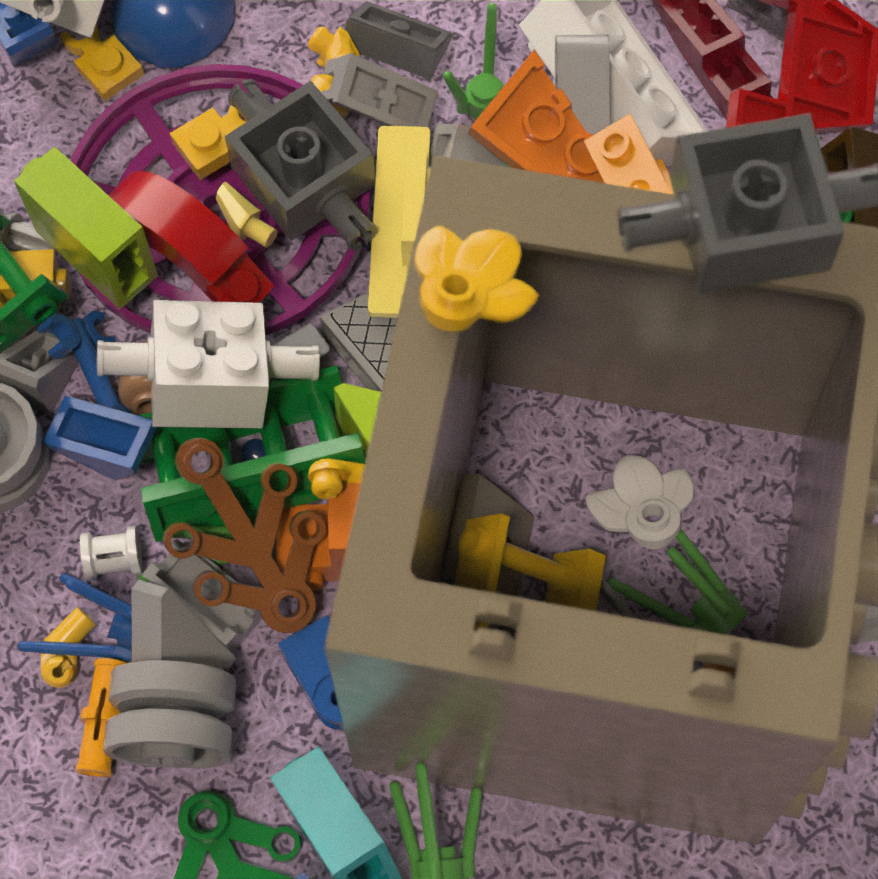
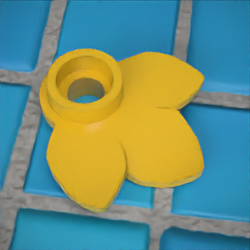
(470, 278)

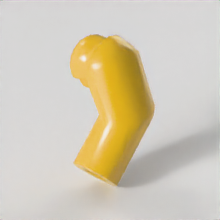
(330, 475)

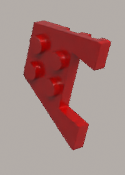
(824, 70)

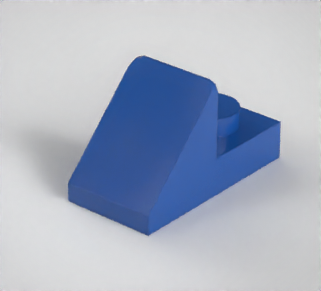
(23, 35)

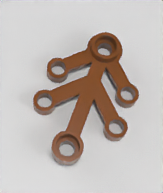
(251, 544)

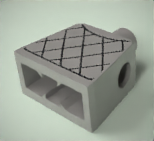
(360, 340)

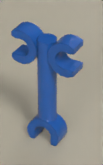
(82, 339)

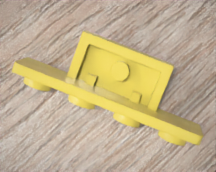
(398, 202)

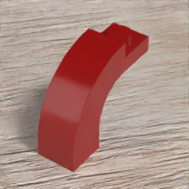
(192, 238)

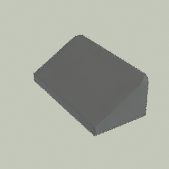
(398, 39)

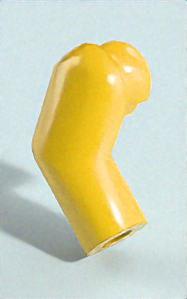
(62, 669)

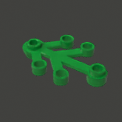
(218, 840)

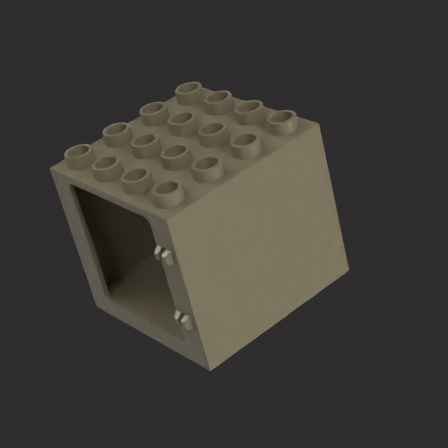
(589, 701)

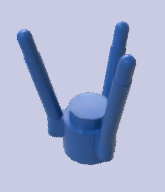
(119, 630)

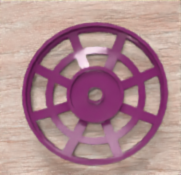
(139, 104)

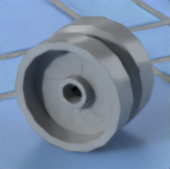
(22, 453)
(170, 714)

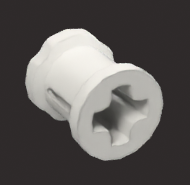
(96, 564)

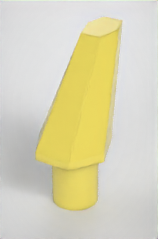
(244, 216)

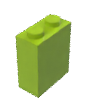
(86, 227)

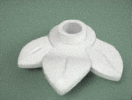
(640, 493)

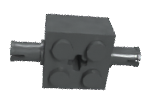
(302, 161)
(752, 204)

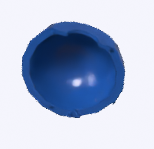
(171, 30)

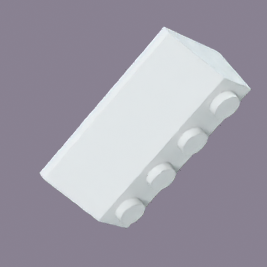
(636, 75)

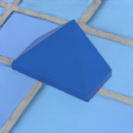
(99, 437)

